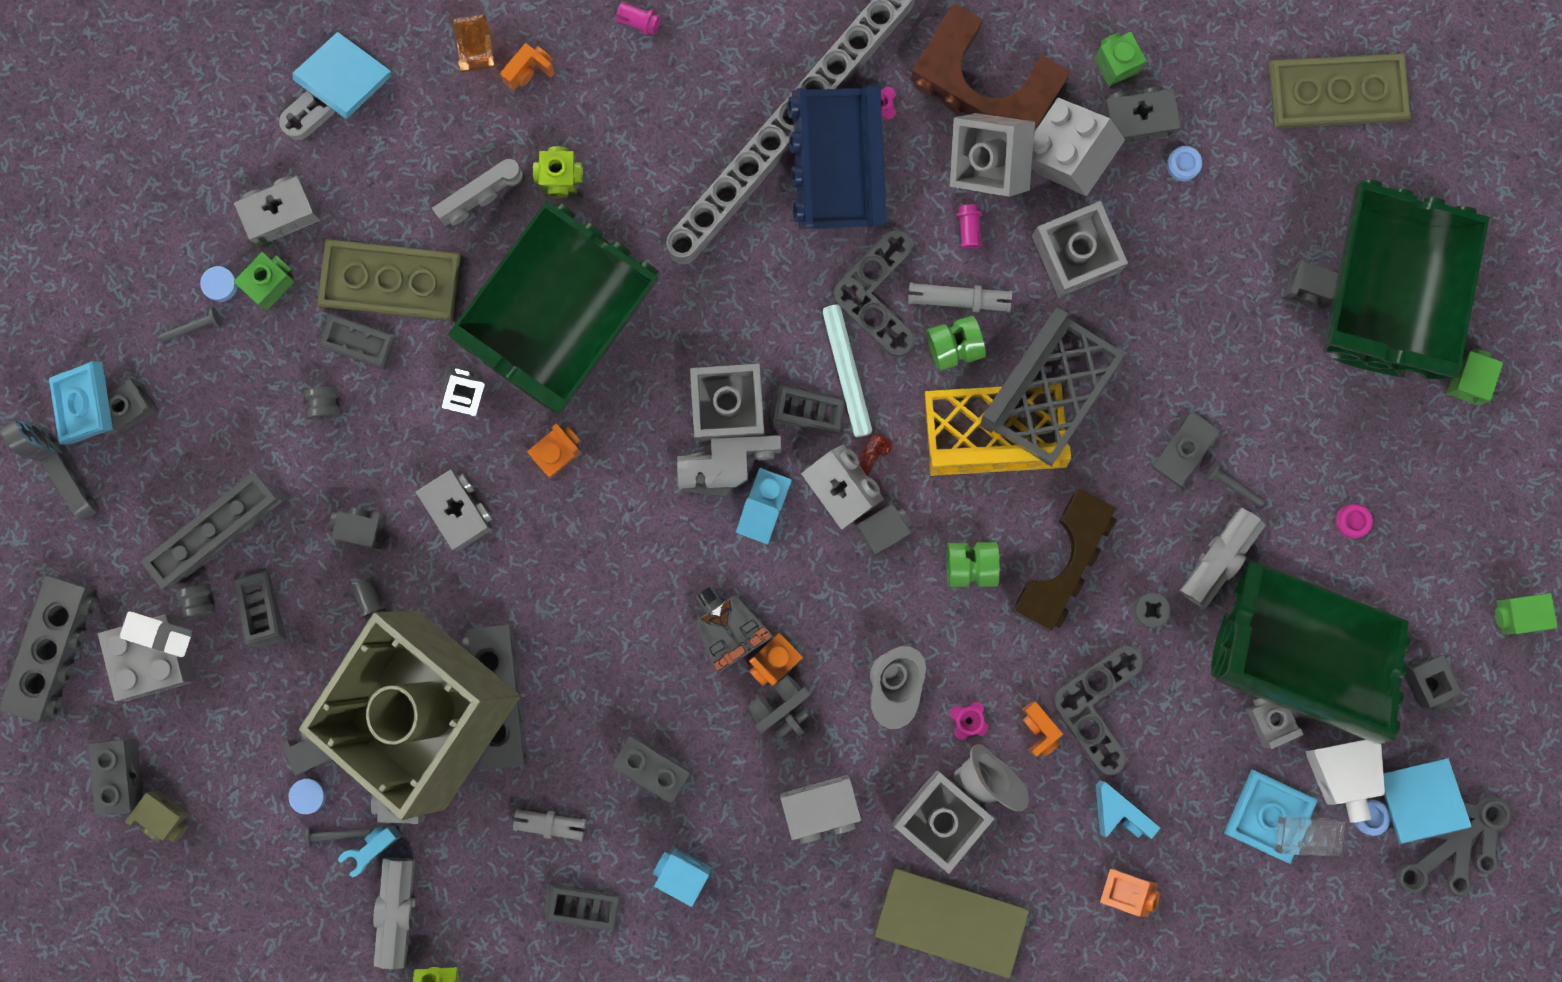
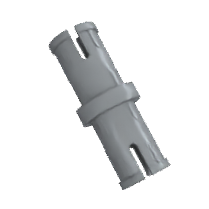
(549, 824)

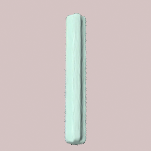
(847, 371)

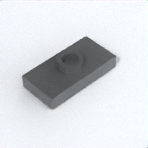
(357, 341)
(1185, 449)

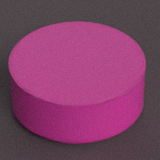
(1354, 521)

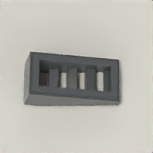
(777, 416)
(274, 621)
(578, 920)

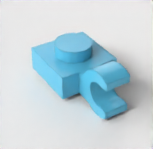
(377, 842)

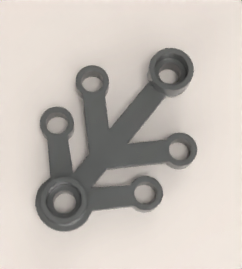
(1460, 844)

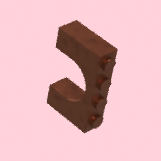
(940, 73)

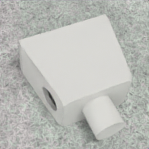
(1349, 775)

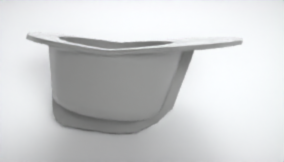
(897, 686)
(991, 780)

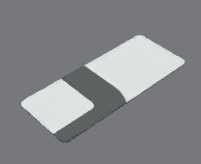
(155, 634)

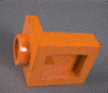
(520, 68)
(555, 450)
(774, 661)
(1039, 722)
(1130, 893)

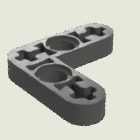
(866, 287)
(42, 445)
(1085, 710)

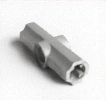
(1223, 558)
(393, 913)

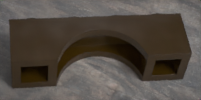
(1085, 522)

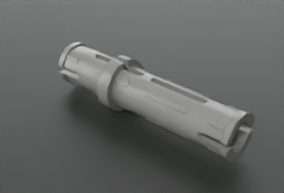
(960, 297)

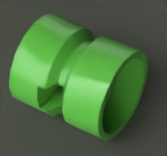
(945, 349)
(972, 564)

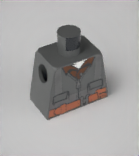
(728, 629)

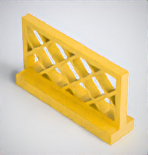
(991, 457)

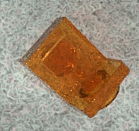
(473, 43)

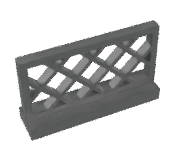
(1023, 379)
(213, 530)

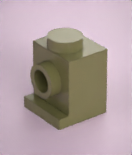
(159, 817)

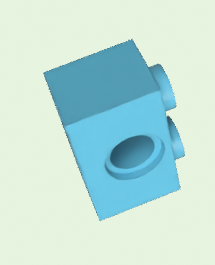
(681, 876)

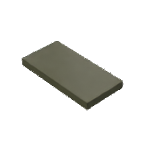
(1339, 90)
(389, 280)
(951, 922)

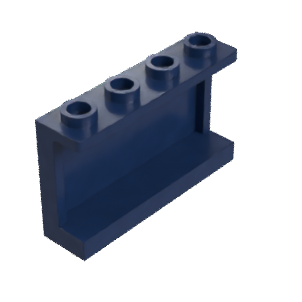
(838, 157)

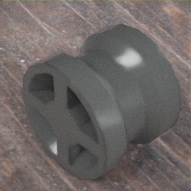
(322, 403)
(194, 601)
(1145, 613)

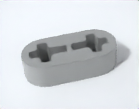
(310, 122)

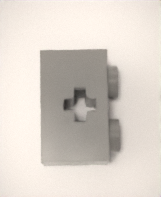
(294, 213)
(827, 481)
(438, 501)

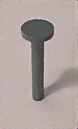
(212, 318)
(1215, 472)
(333, 835)

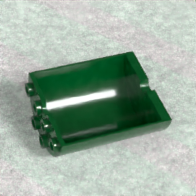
(1405, 283)
(554, 306)
(1313, 653)

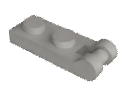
(479, 191)

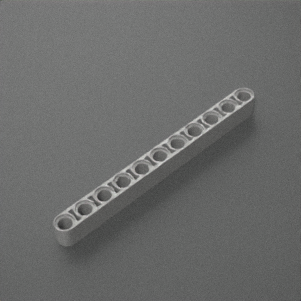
(777, 129)

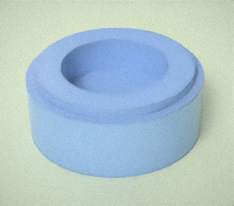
(1184, 163)
(218, 284)
(307, 796)
(1379, 822)

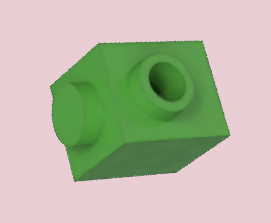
(1119, 58)
(265, 280)
(1476, 377)
(1525, 614)

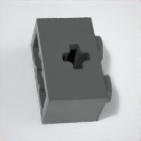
(1158, 105)
(651, 768)
(115, 776)

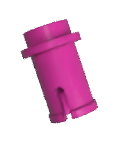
(638, 18)
(970, 226)

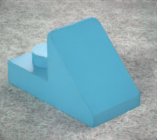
(763, 506)
(1114, 807)

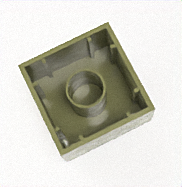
(409, 713)

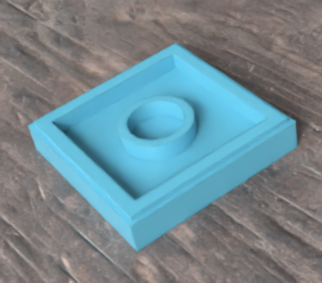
(341, 75)
(80, 403)
(1424, 801)
(1259, 809)

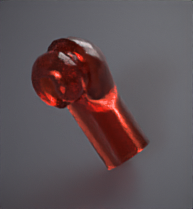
(875, 447)

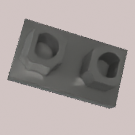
(767, 716)

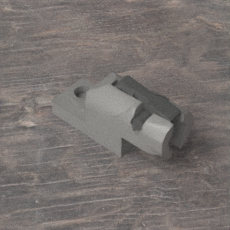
(726, 466)

